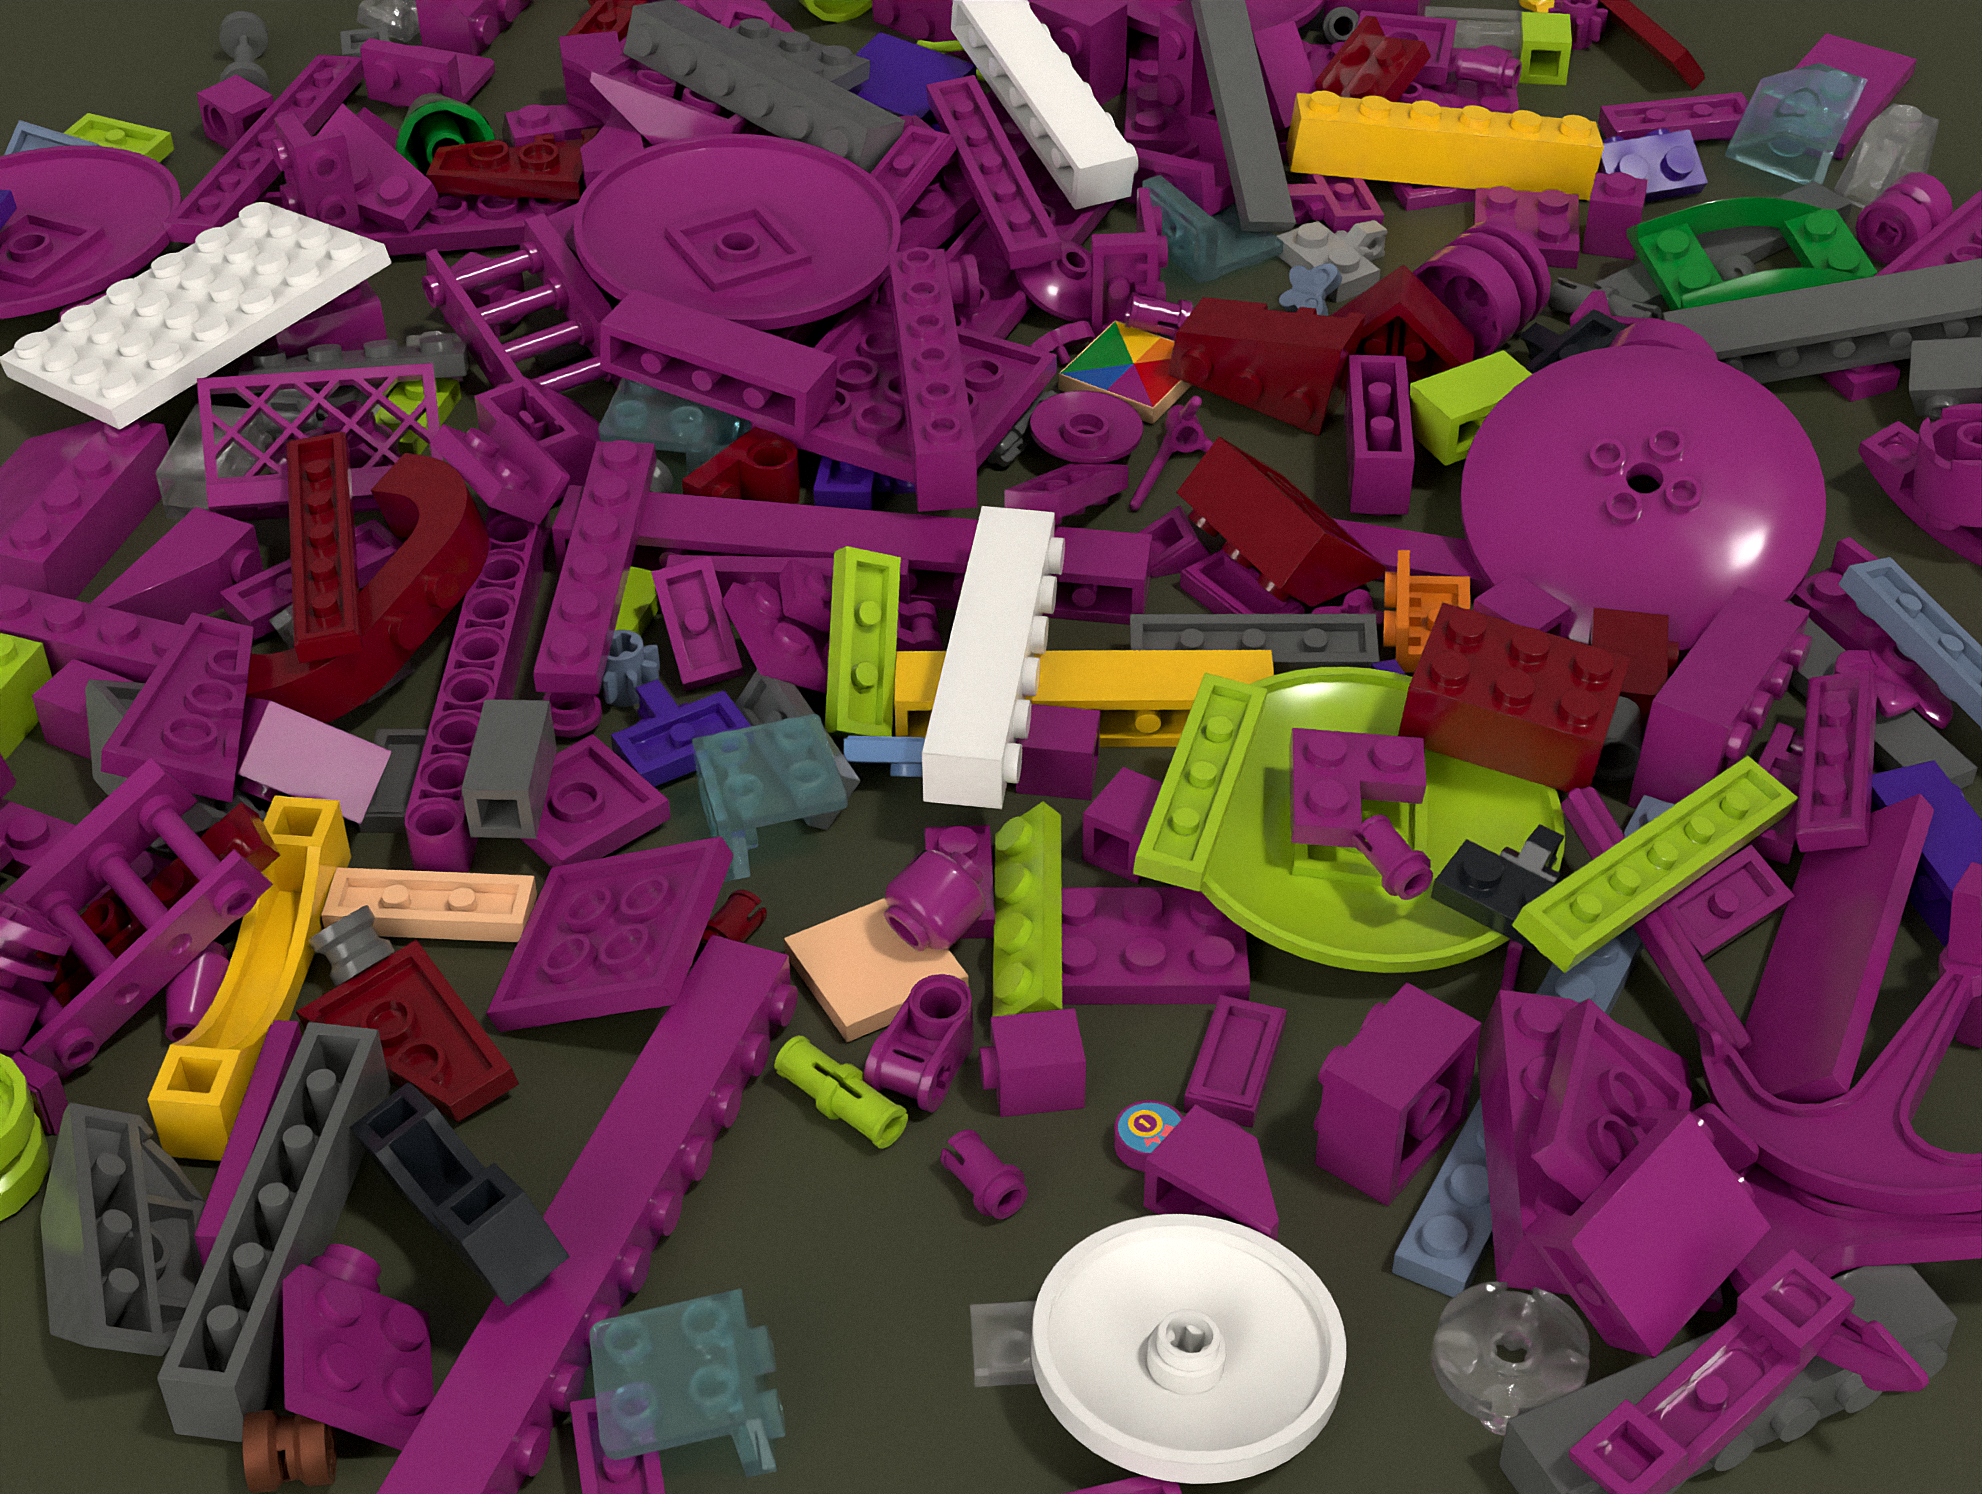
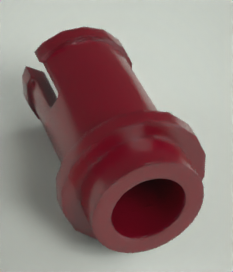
(732, 919)

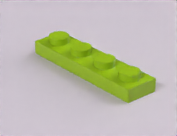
(1200, 782)
(1028, 914)

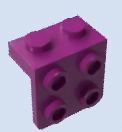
(404, 72)

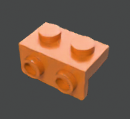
(1417, 607)

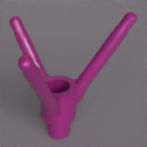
(1184, 435)

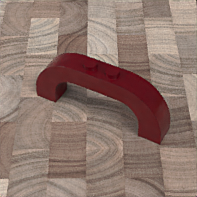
(401, 603)

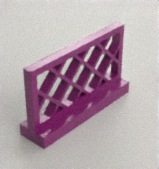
(267, 495)

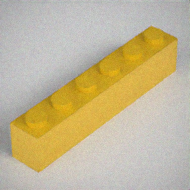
(1442, 144)
(1139, 692)

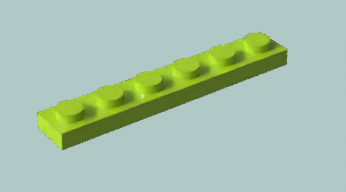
(1653, 864)

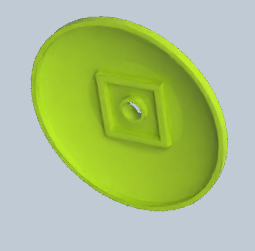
(1331, 898)

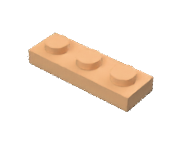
(434, 903)

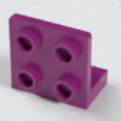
(1127, 265)

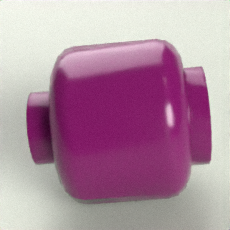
(935, 899)

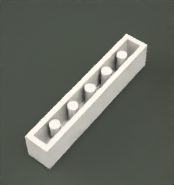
(1047, 99)
(991, 659)

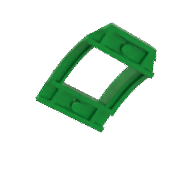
(1689, 278)

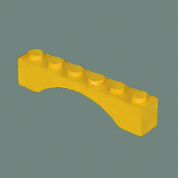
(212, 1066)

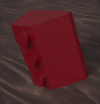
(1275, 528)

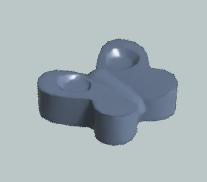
(1311, 288)

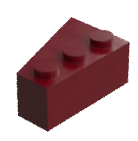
(1268, 358)

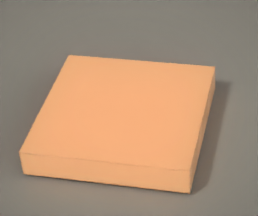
(863, 968)

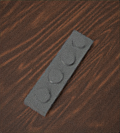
(447, 357)
(1295, 639)

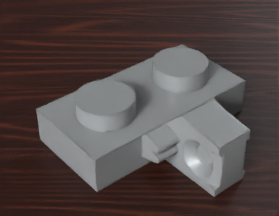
(1350, 252)

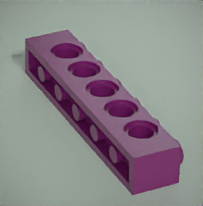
(932, 381)

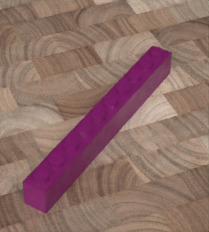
(1101, 577)
(617, 1201)

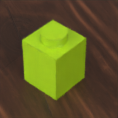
(1544, 48)

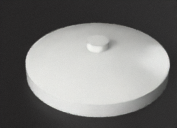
(1188, 1348)

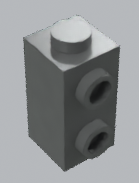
(1945, 374)
(509, 769)

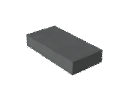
(394, 789)

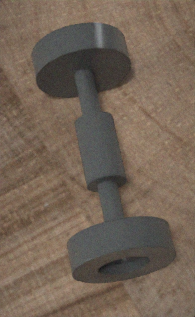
(244, 39)

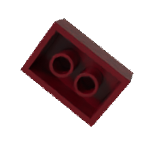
(1513, 698)

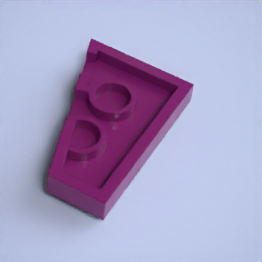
(384, 181)

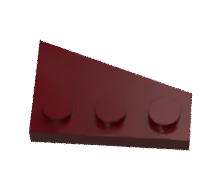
(530, 170)
(422, 1031)

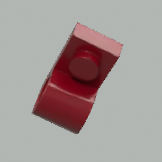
(751, 468)

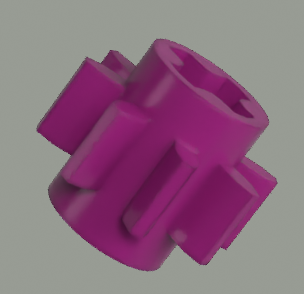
(1584, 19)

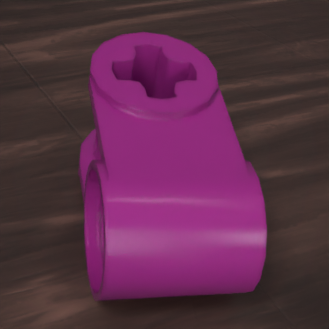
(924, 1042)

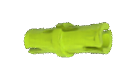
(841, 1091)

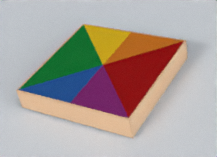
(1129, 367)

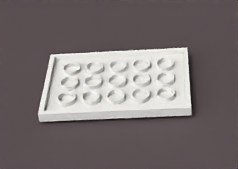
(192, 313)

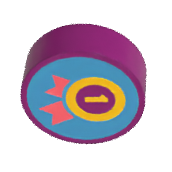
(1141, 1129)

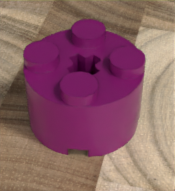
(1950, 468)

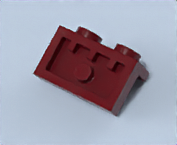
(1373, 64)

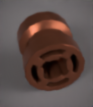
(287, 1450)

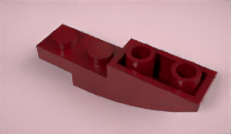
(118, 925)

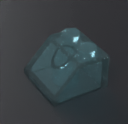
(1798, 122)

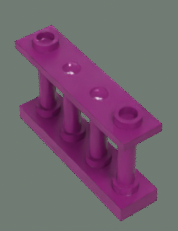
(564, 288)
(100, 855)

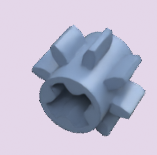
(627, 668)

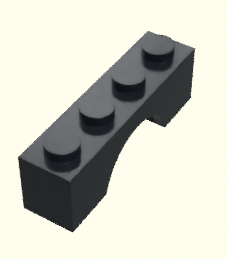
(467, 1205)

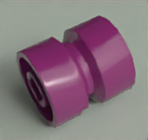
(1902, 215)

